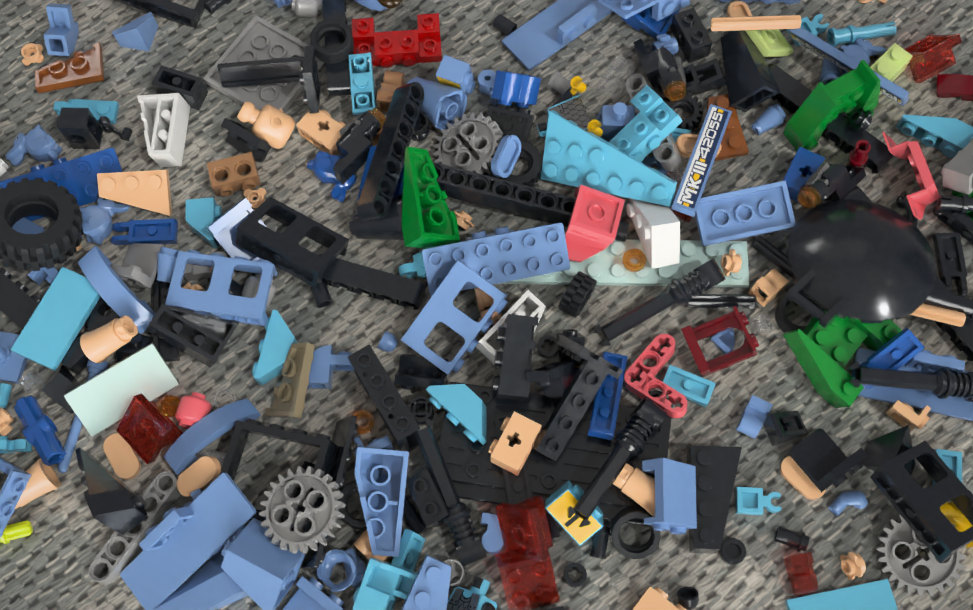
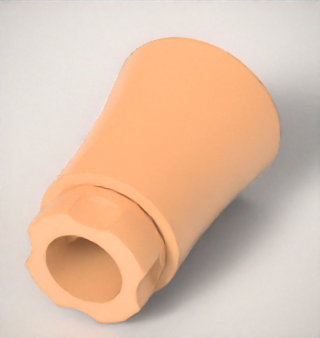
(108, 338)
(42, 480)
(638, 487)

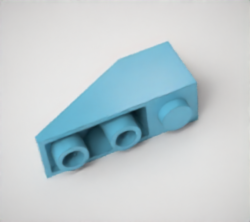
(938, 132)

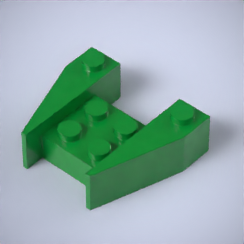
(845, 94)
(827, 351)

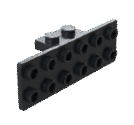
(343, 434)

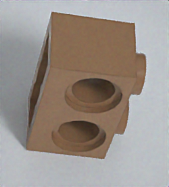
(233, 169)

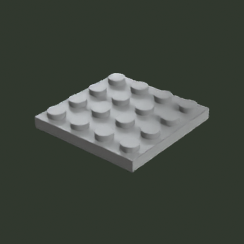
(261, 42)

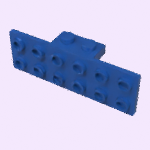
(75, 175)

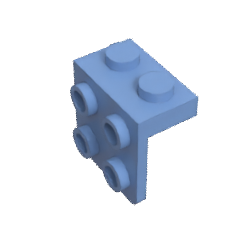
(312, 598)

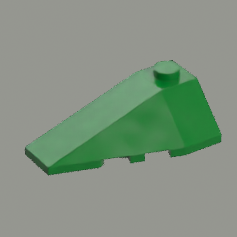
(424, 209)

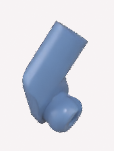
(848, 498)

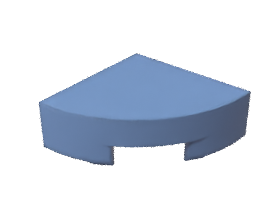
(725, 340)

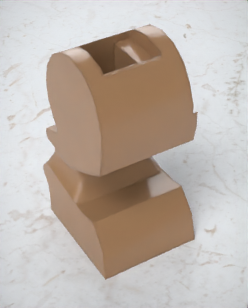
(390, 82)

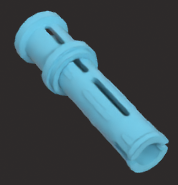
(851, 33)

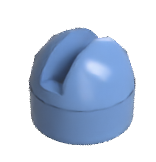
(388, 342)

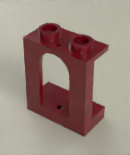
(731, 320)

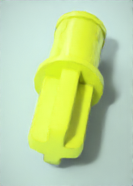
(16, 531)

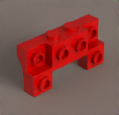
(402, 46)

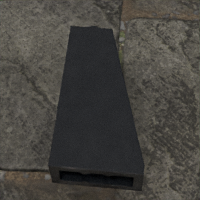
(746, 72)

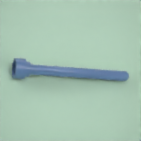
(93, 370)

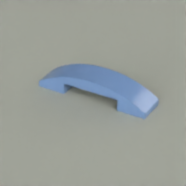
(114, 290)
(207, 430)

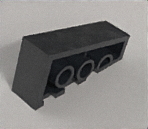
(715, 481)

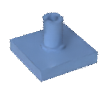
(11, 364)

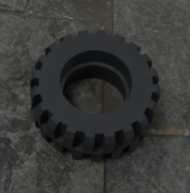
(44, 248)

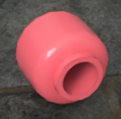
(192, 409)

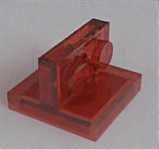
(932, 55)
(147, 428)
(525, 529)

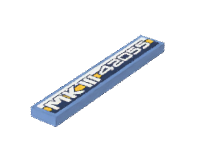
(845, 62)
(701, 160)

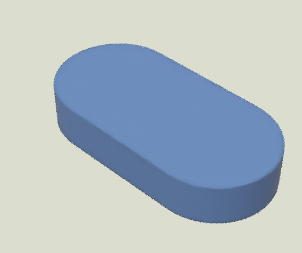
(506, 156)

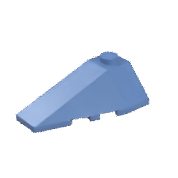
(381, 488)

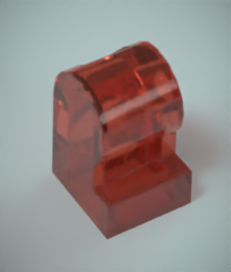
(801, 573)

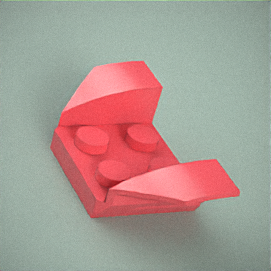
(929, 191)
(592, 223)

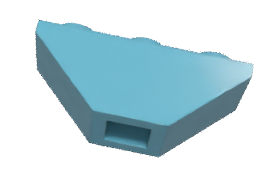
(362, 83)
(273, 349)
(462, 408)

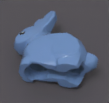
(861, 50)
(37, 144)
(98, 219)

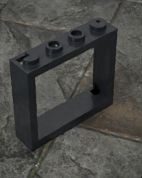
(238, 442)

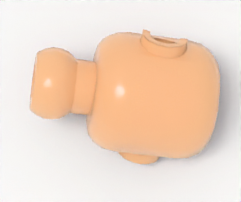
(268, 124)

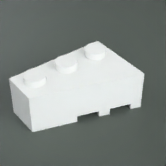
(165, 127)
(657, 231)
(526, 306)

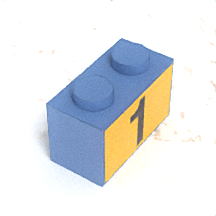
(456, 74)

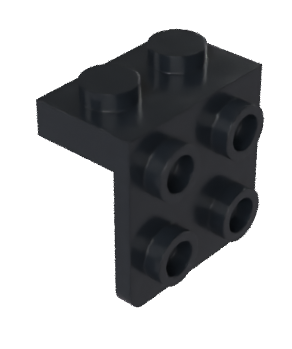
(824, 460)

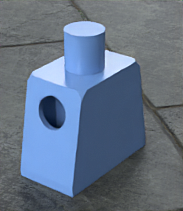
(614, 119)

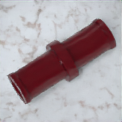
(859, 154)

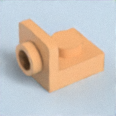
(905, 415)

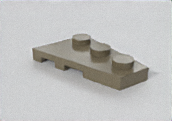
(292, 390)

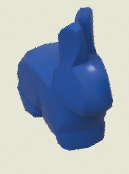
(323, 169)

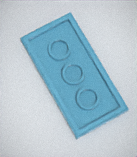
(57, 319)
(865, 596)

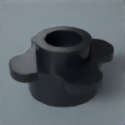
(860, 120)

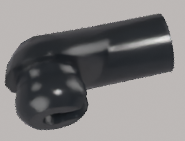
(902, 202)

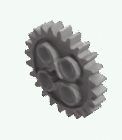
(485, 134)
(322, 518)
(936, 573)

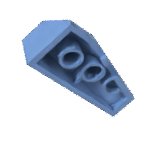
(205, 590)

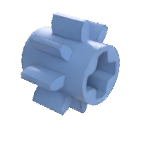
(665, 41)

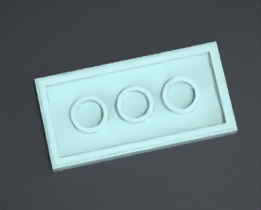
(109, 394)

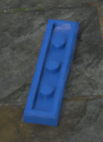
(607, 400)

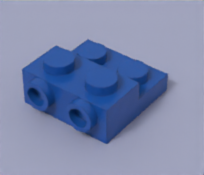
(647, 23)

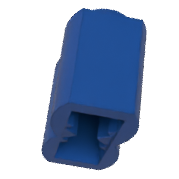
(516, 88)

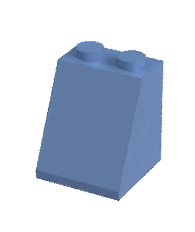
(261, 566)

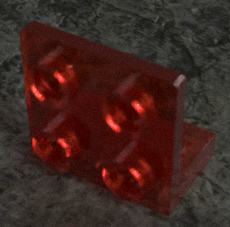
(527, 582)

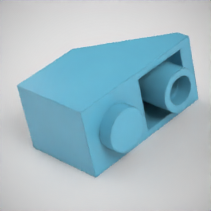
(201, 214)

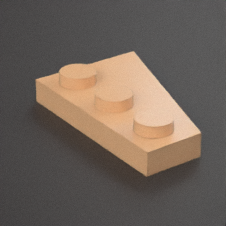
(138, 188)

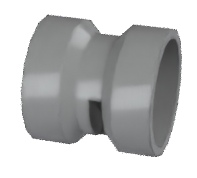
(457, 573)

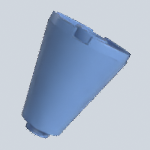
(441, 102)

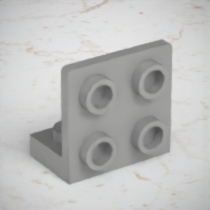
(139, 265)

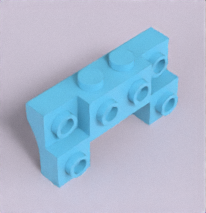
(648, 127)
(382, 586)

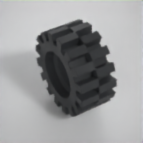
(693, 107)
(577, 294)

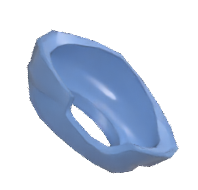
(331, 559)

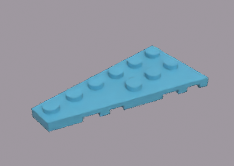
(585, 159)

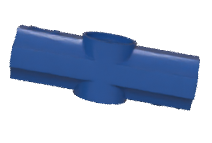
(39, 430)

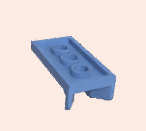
(744, 213)

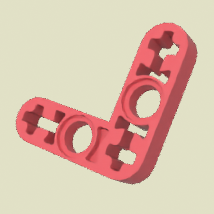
(649, 381)

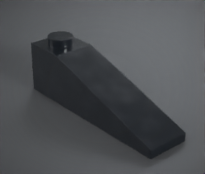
(109, 497)

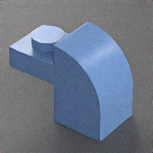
(63, 31)
(323, 365)

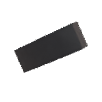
(700, 78)

